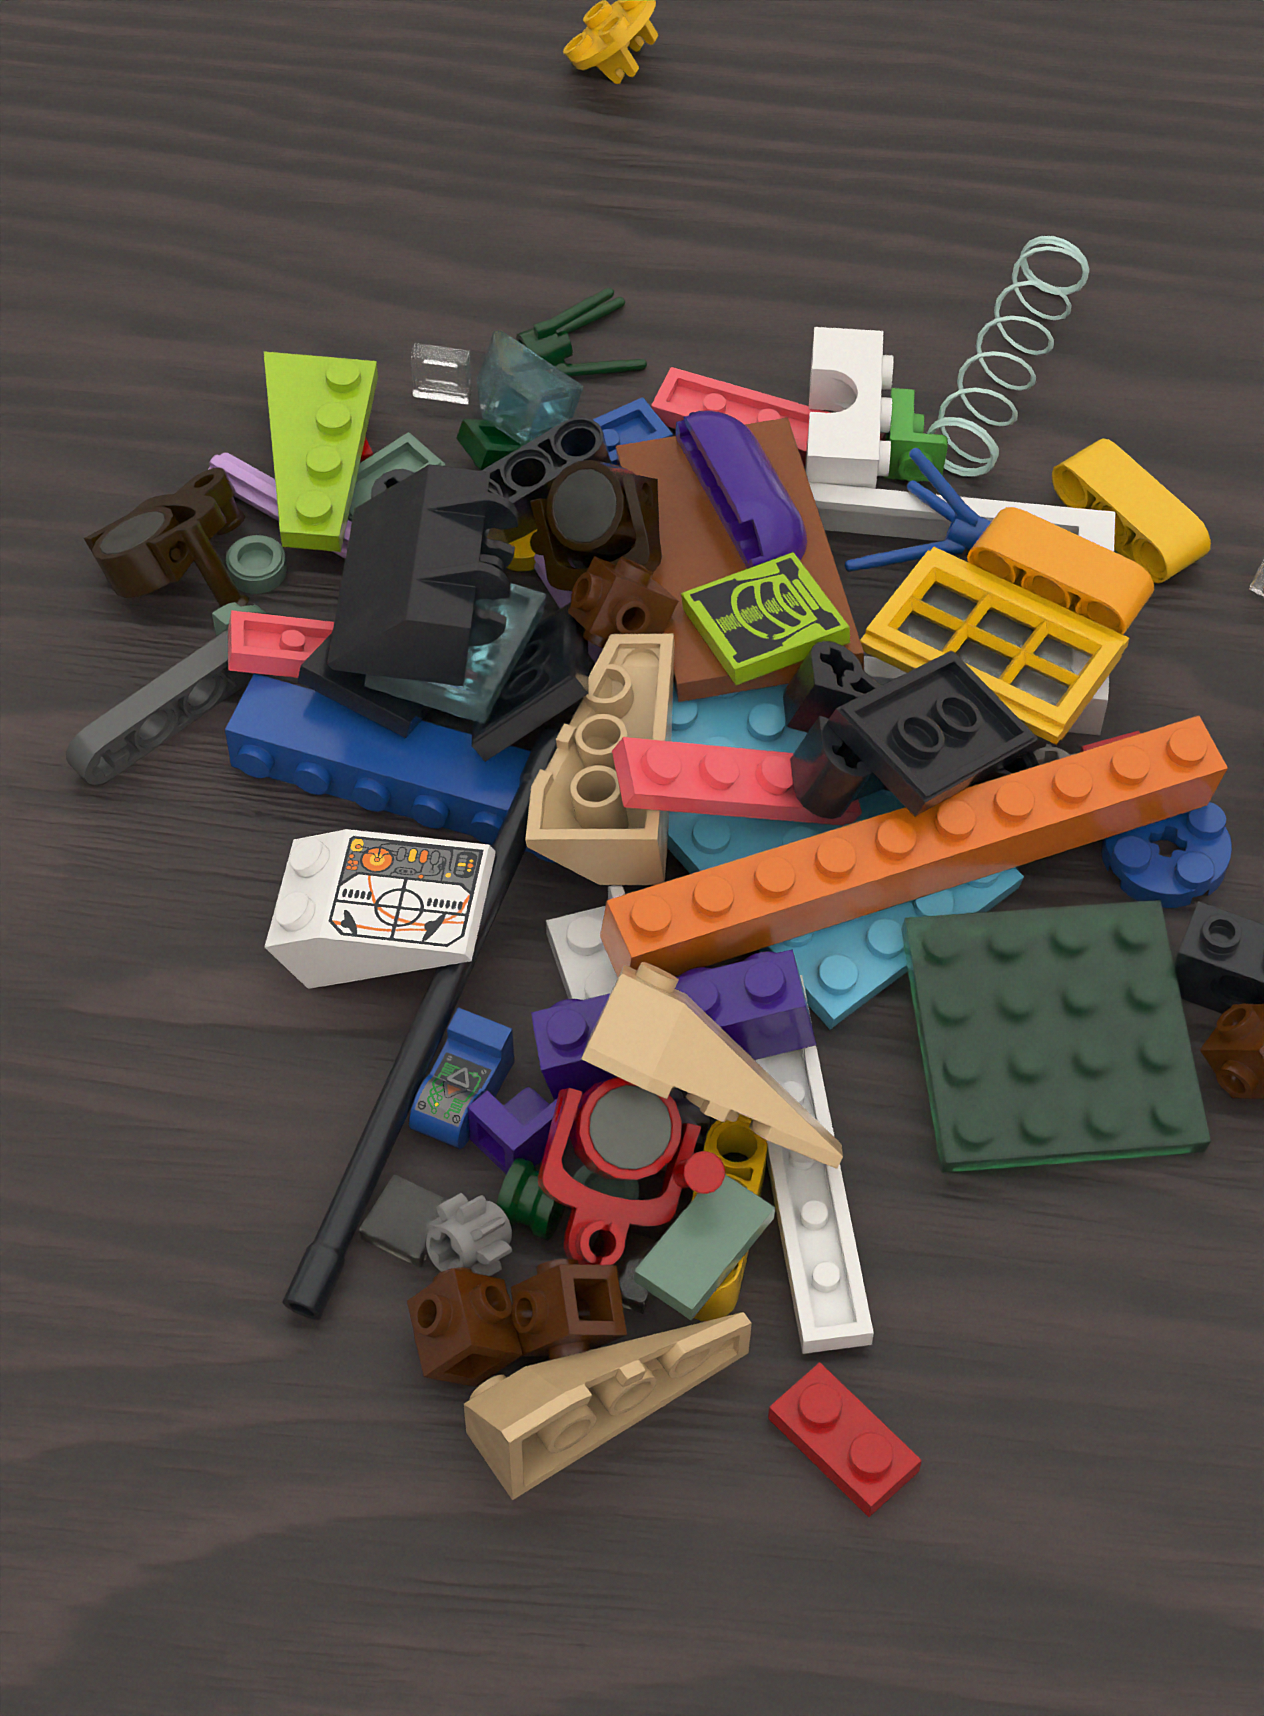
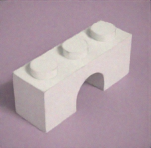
(848, 379)

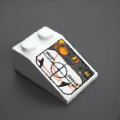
(377, 905)

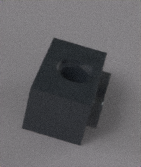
(1221, 960)

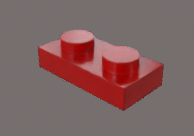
(844, 1439)

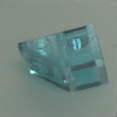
(523, 391)

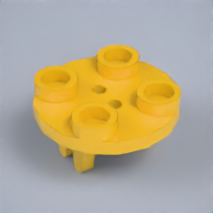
(609, 34)

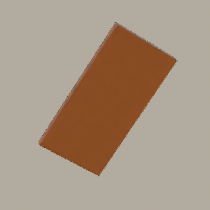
(700, 550)

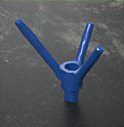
(962, 533)

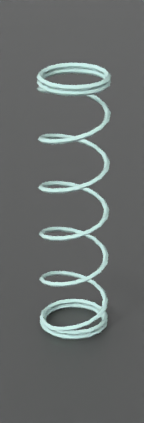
(1070, 250)

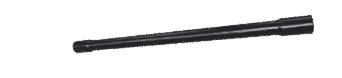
(326, 1254)

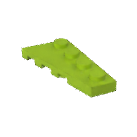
(317, 442)

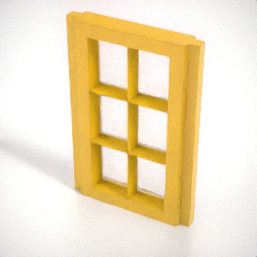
(1019, 644)

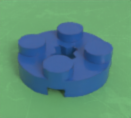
(1188, 871)

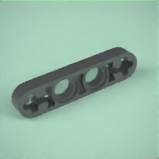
(155, 713)

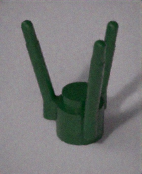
(552, 343)

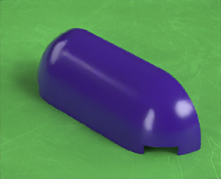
(742, 487)

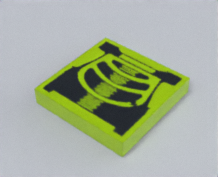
(764, 617)

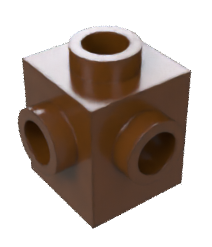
(619, 601)
(1237, 1051)
(567, 1309)
(464, 1327)

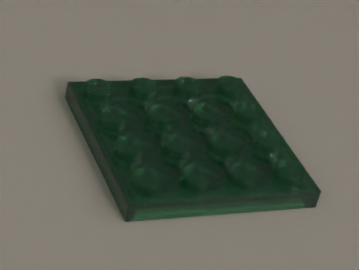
(1053, 1036)

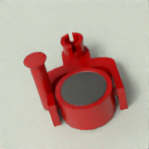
(625, 1137)

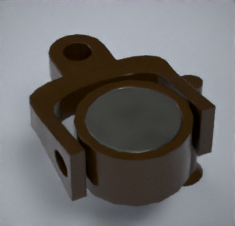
(596, 513)
(168, 535)

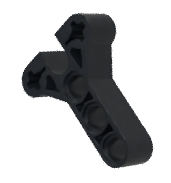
(530, 470)
(823, 766)

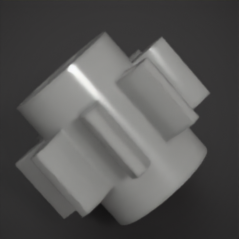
(469, 1235)

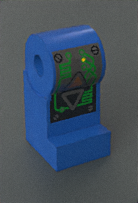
(470, 1064)

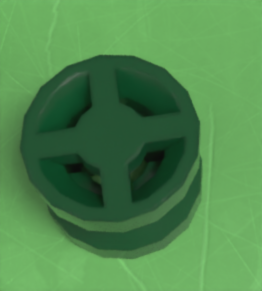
(526, 1202)

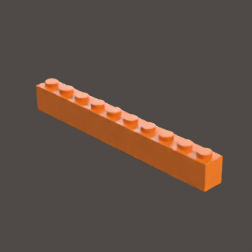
(909, 857)

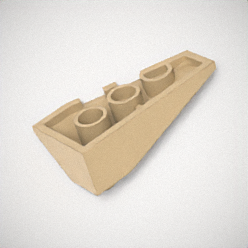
(577, 800)
(667, 1042)
(577, 1402)

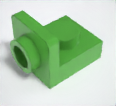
(906, 434)

